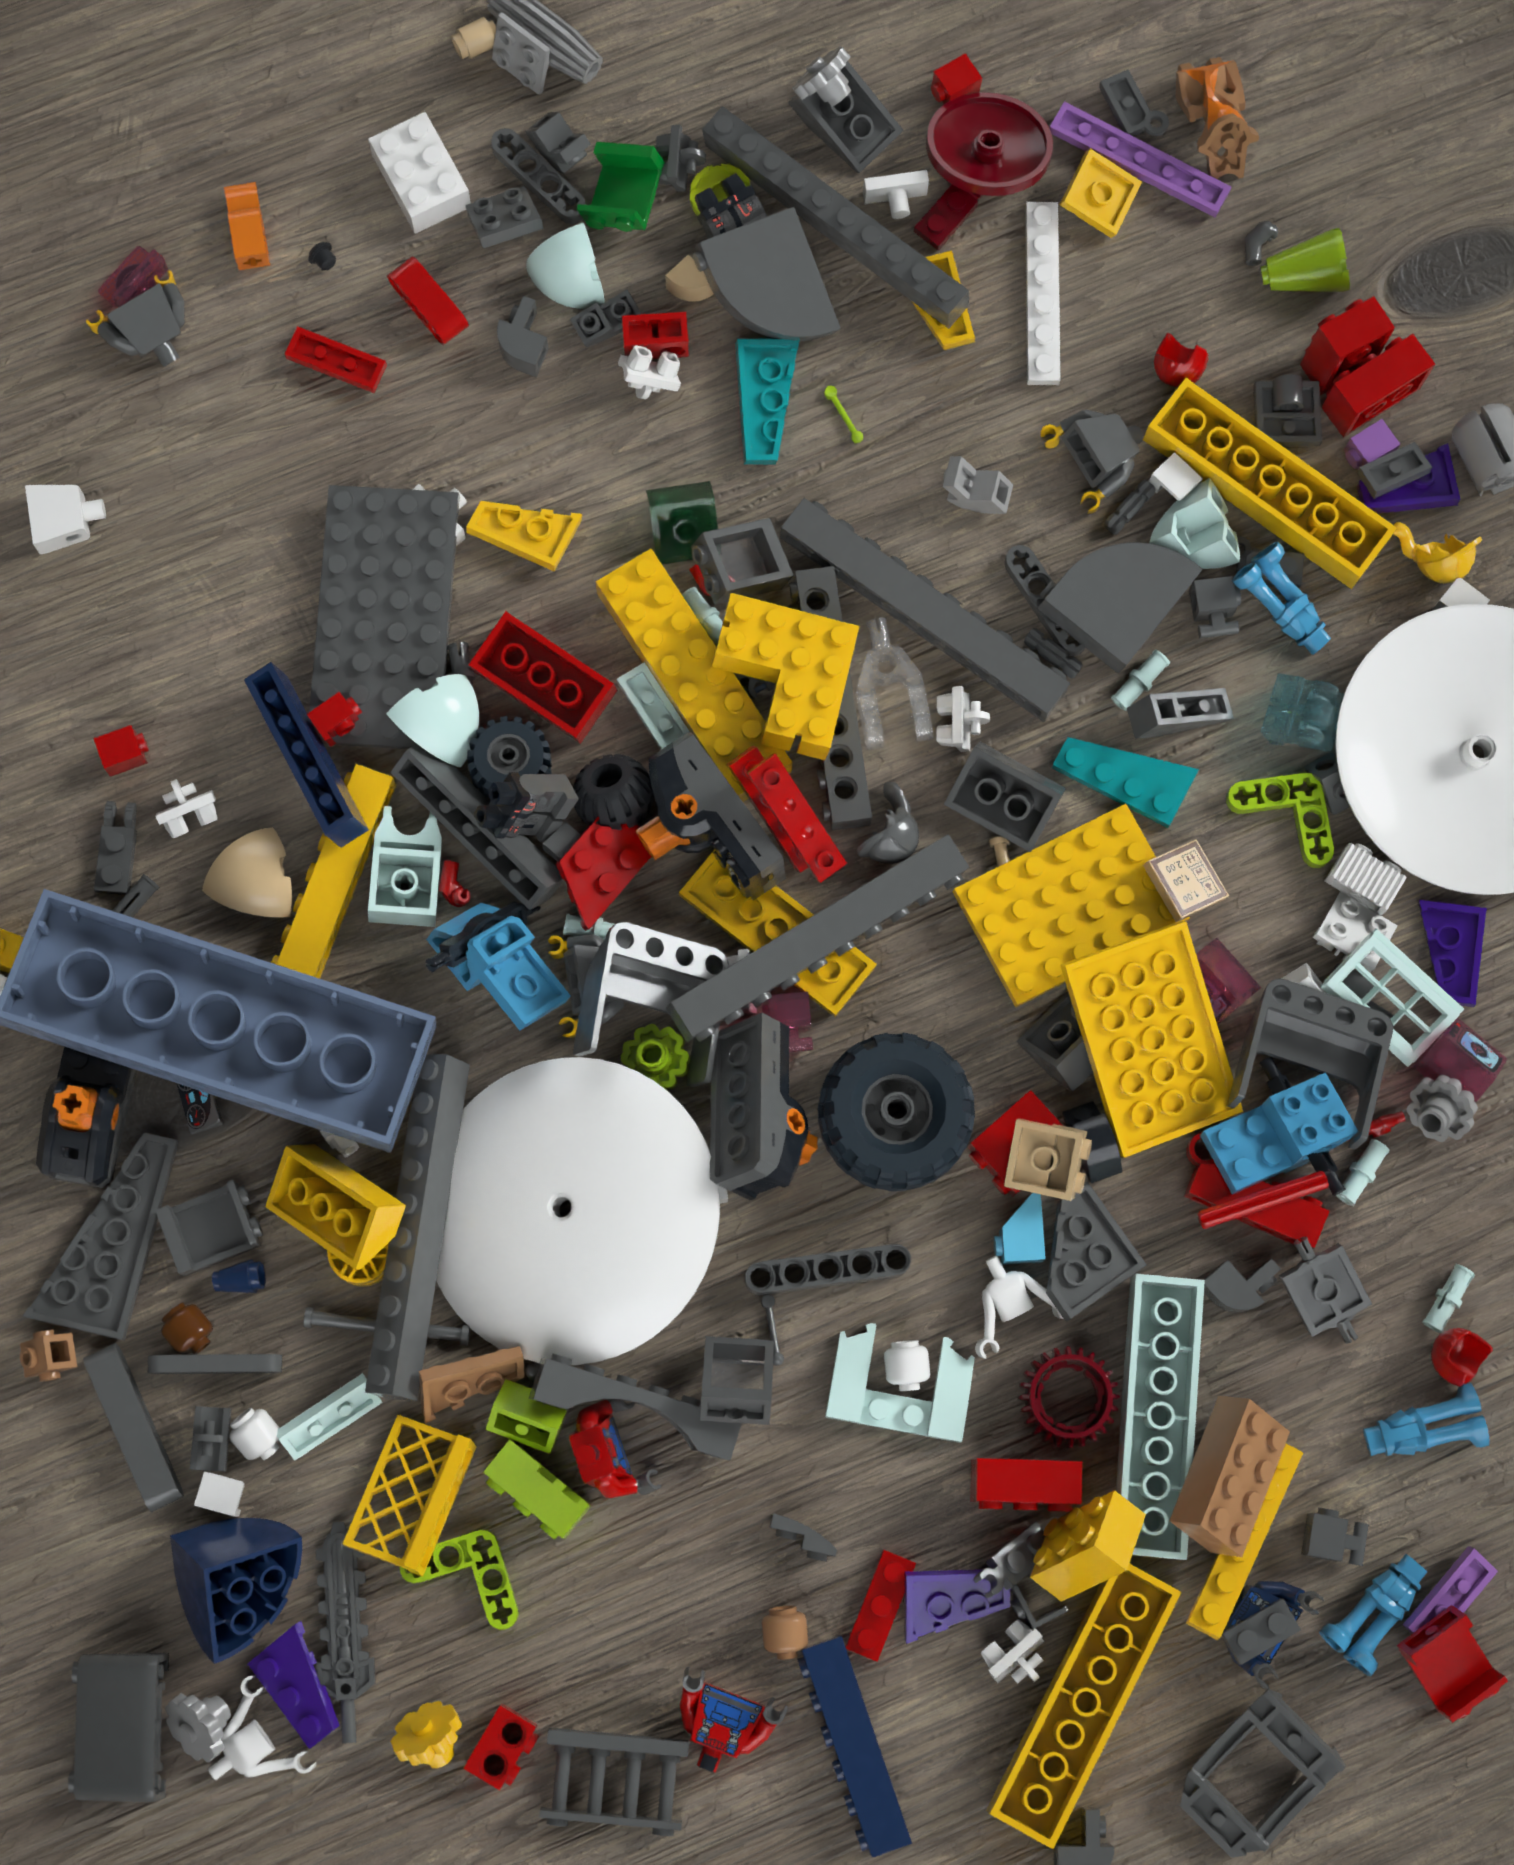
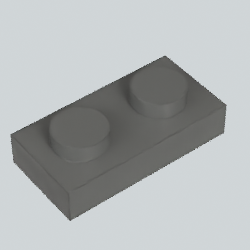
(1394, 470)
(1260, 1631)

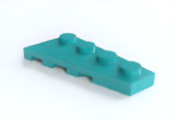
(764, 386)
(1141, 782)

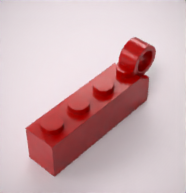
(1284, 1221)

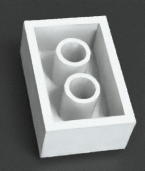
(420, 172)

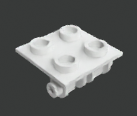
(1349, 925)

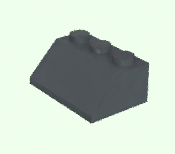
(1004, 796)
(1058, 1045)

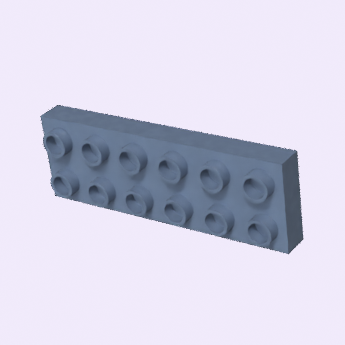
(216, 1020)

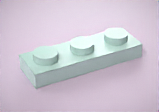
(652, 705)
(327, 1417)

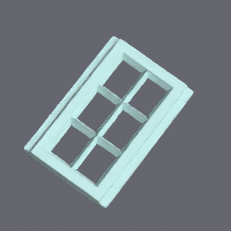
(1413, 975)

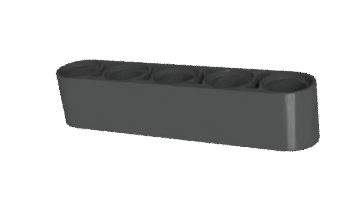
(843, 1262)
(133, 1427)

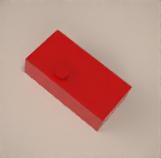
(543, 677)

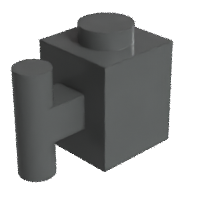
(1214, 601)
(1327, 1537)

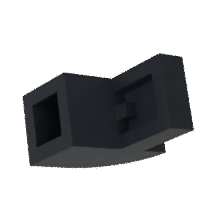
(1104, 1154)

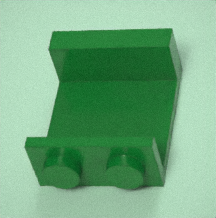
(624, 186)

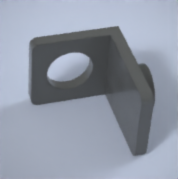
(1330, 782)
(1022, 1610)

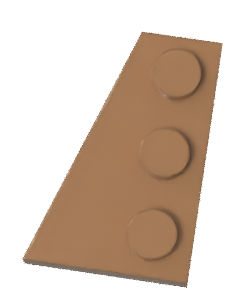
(457, 1381)

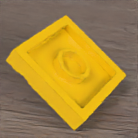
(1100, 193)

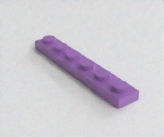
(1140, 159)

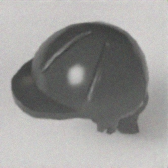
(900, 833)

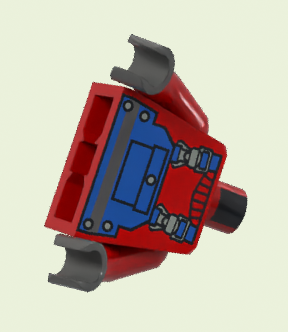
(602, 1454)
(724, 1720)

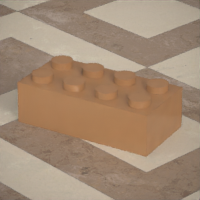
(1229, 1476)

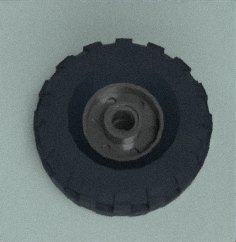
(903, 1075)

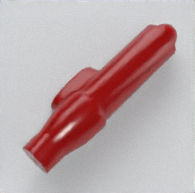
(1384, 1123)

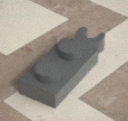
(1013, 1560)

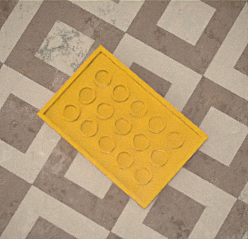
(1064, 903)
(1151, 1038)

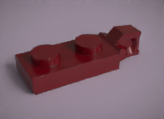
(946, 216)

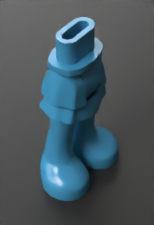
(1296, 616)
(1407, 1431)
(1392, 1596)

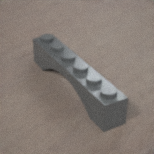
(568, 1386)

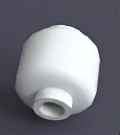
(907, 1364)
(255, 1434)

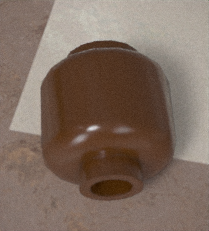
(186, 1329)

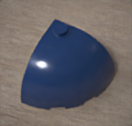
(234, 1579)

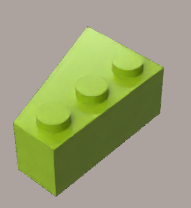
(536, 1490)

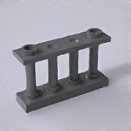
(635, 1750)

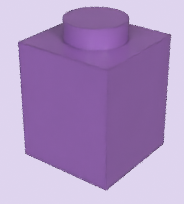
(1370, 444)

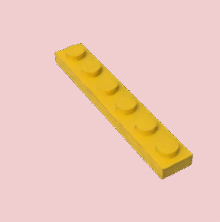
(1230, 1573)

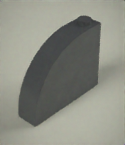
(769, 278)
(1118, 597)

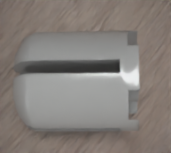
(1487, 447)

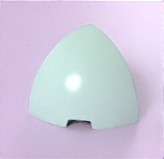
(566, 269)
(1199, 528)
(440, 717)

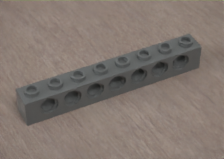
(855, 811)

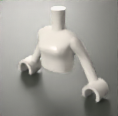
(1010, 1299)
(250, 1745)

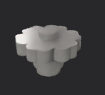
(825, 78)
(1442, 1108)
(198, 1724)

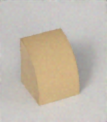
(688, 282)

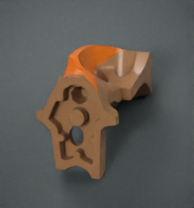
(1205, 94)

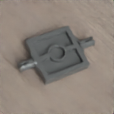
(1325, 1289)

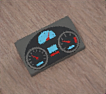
(200, 1109)

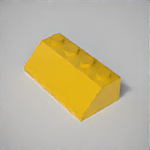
(333, 1204)

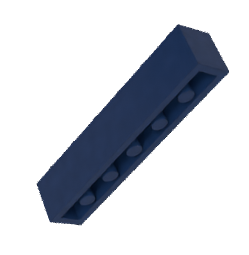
(306, 755)
(856, 1747)

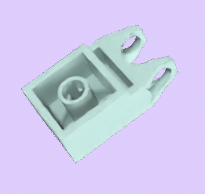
(404, 860)

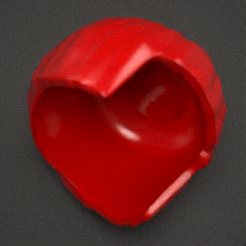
(1176, 362)
(1458, 1355)

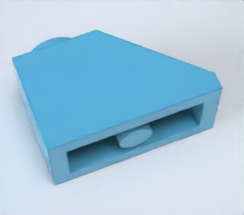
(1022, 1235)

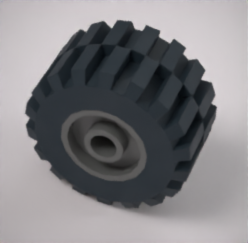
(507, 749)

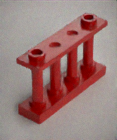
(786, 813)

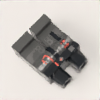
(733, 212)
(527, 805)

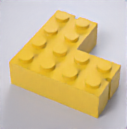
(799, 653)

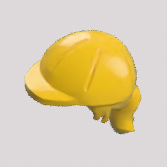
(1437, 560)

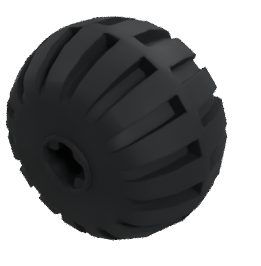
(613, 790)

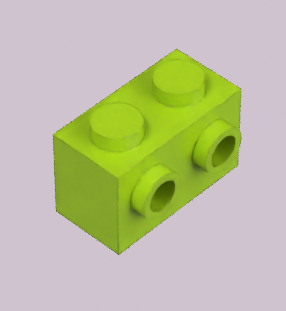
(525, 1419)

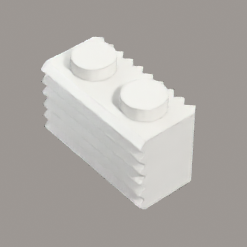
(1366, 878)

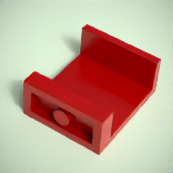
(1451, 1664)

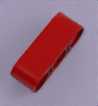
(427, 300)

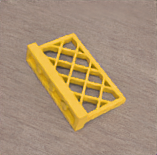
(437, 1506)

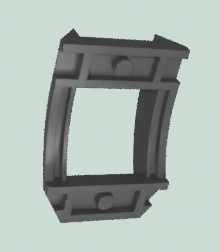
(1295, 1741)

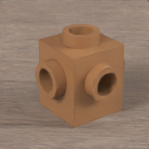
(48, 1355)

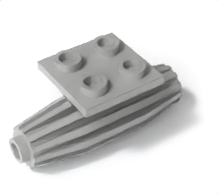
(533, 38)

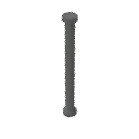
(368, 1324)

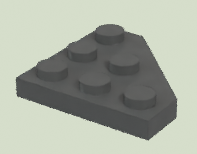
(1087, 1254)

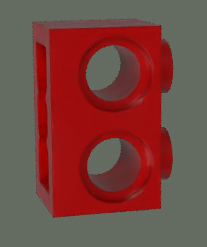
(657, 333)
(495, 1743)

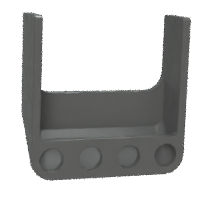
(651, 973)
(1321, 1036)

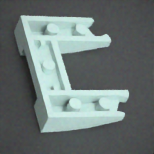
(938, 1419)

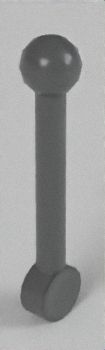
(768, 1302)

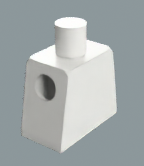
(60, 515)

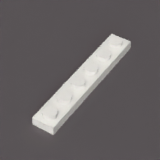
(1042, 293)

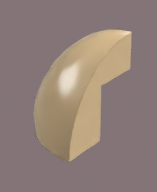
(251, 876)

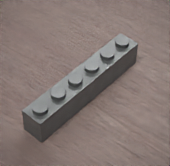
(453, 802)

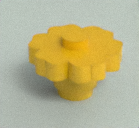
(427, 1735)

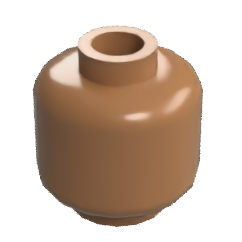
(785, 1631)

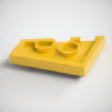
(961, 331)
(526, 533)

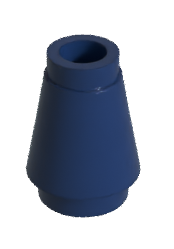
(241, 1278)

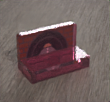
(133, 276)

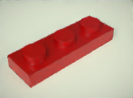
(335, 359)
(879, 1606)

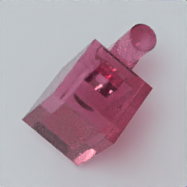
(794, 1012)

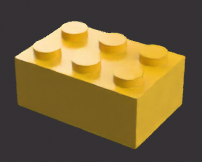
(1087, 1545)

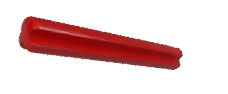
(1263, 1199)

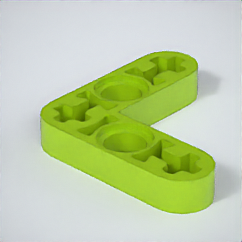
(1301, 805)
(468, 1558)

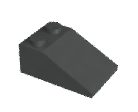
(854, 127)

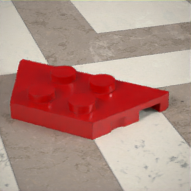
(600, 868)

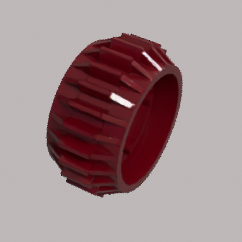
(1103, 1390)

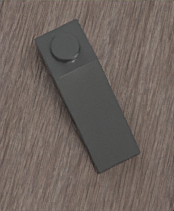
(1178, 712)

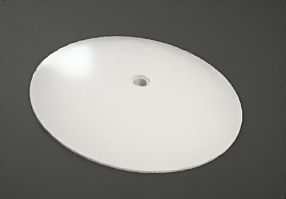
(1410, 743)
(635, 1225)

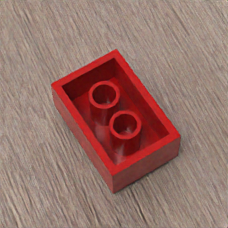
(1346, 341)
(1377, 384)
(1026, 1483)

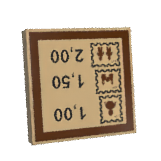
(1185, 880)

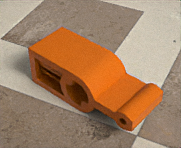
(246, 226)

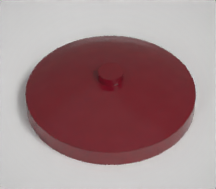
(989, 144)

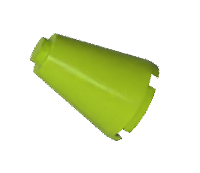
(1310, 266)

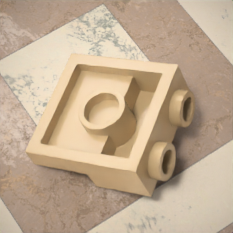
(1047, 1159)

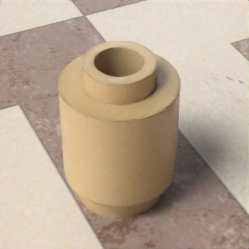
(474, 38)

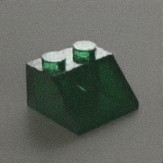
(679, 518)

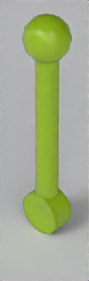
(831, 394)

